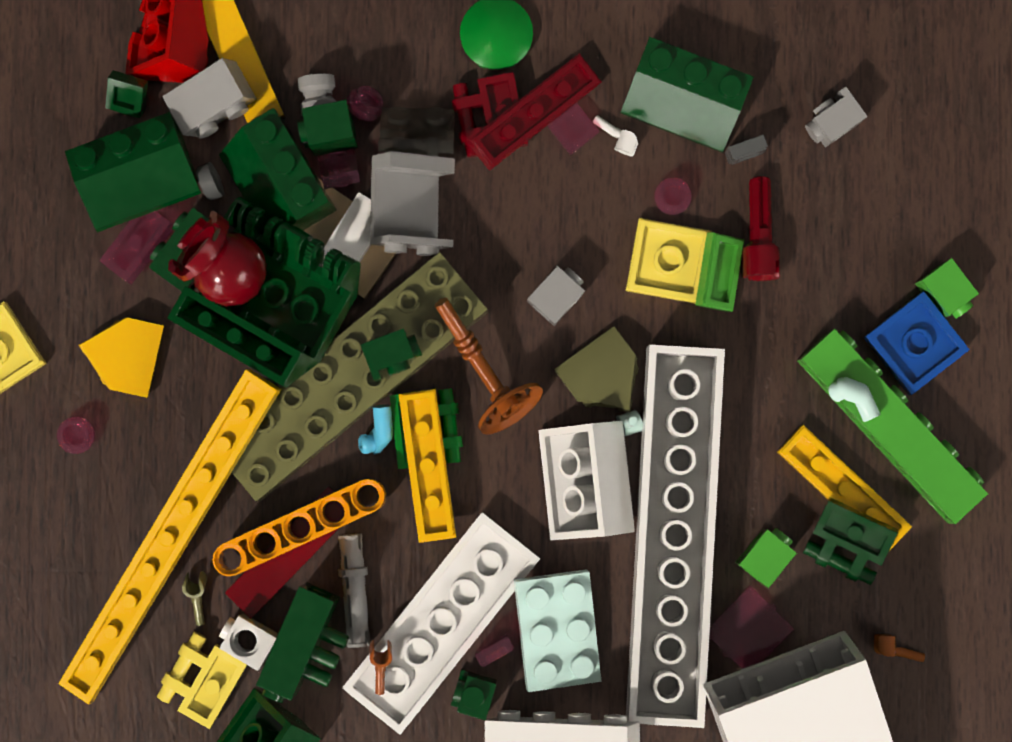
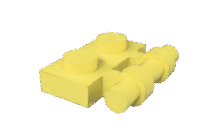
(212, 685)

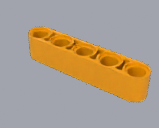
(281, 527)

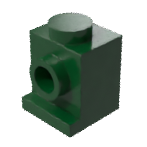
(390, 353)
(473, 694)

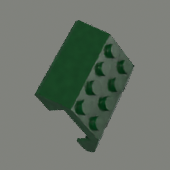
(296, 310)

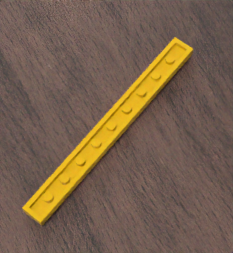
(169, 535)

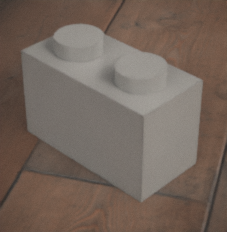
(210, 98)

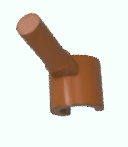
(886, 645)
(380, 661)

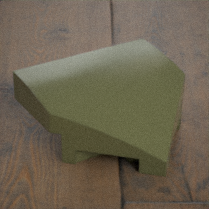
(602, 372)

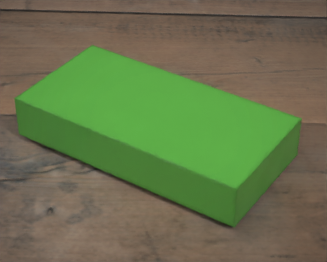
(719, 272)

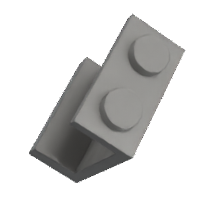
(407, 202)

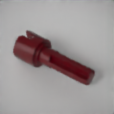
(760, 256)

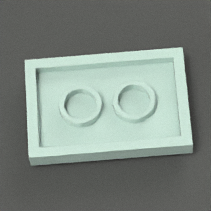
(557, 630)

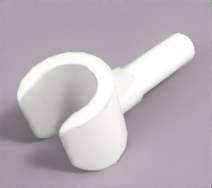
(627, 140)

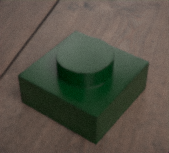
(126, 94)

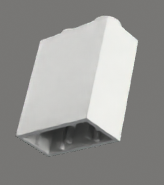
(801, 697)

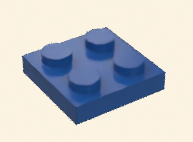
(916, 343)

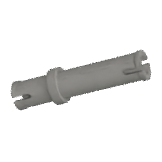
(354, 589)

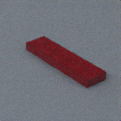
(534, 112)
(263, 581)

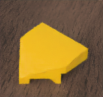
(125, 355)

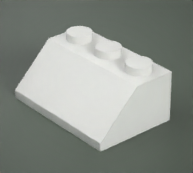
(586, 480)

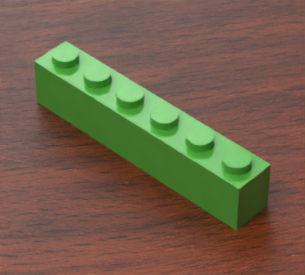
(898, 431)

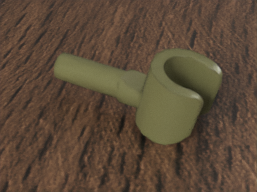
(195, 592)

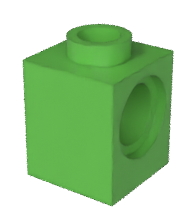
(948, 289)
(767, 556)

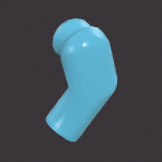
(380, 434)

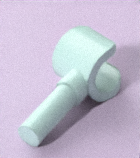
(631, 422)

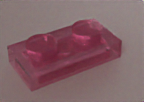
(135, 245)

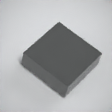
(746, 150)

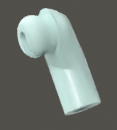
(857, 393)

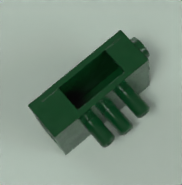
(299, 645)

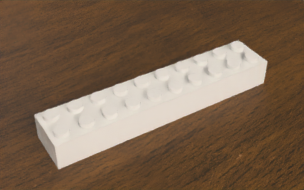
(675, 536)

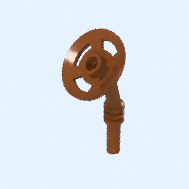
(503, 400)

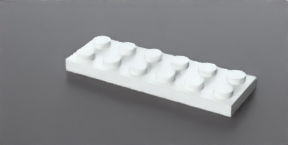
(443, 621)

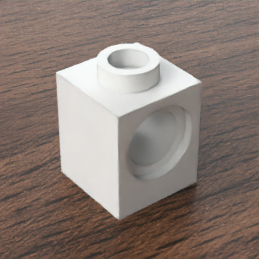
(265, 640)

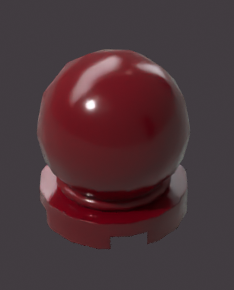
(222, 263)

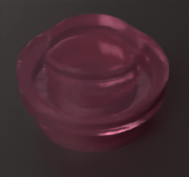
(365, 103)
(672, 196)
(75, 435)

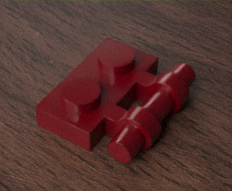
(495, 97)

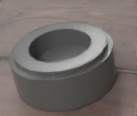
(210, 181)

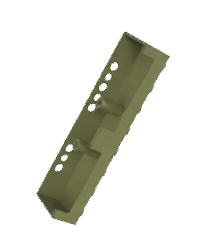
(341, 386)

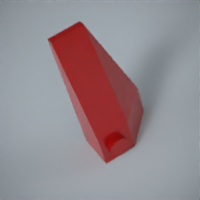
(169, 42)

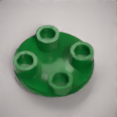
(496, 33)

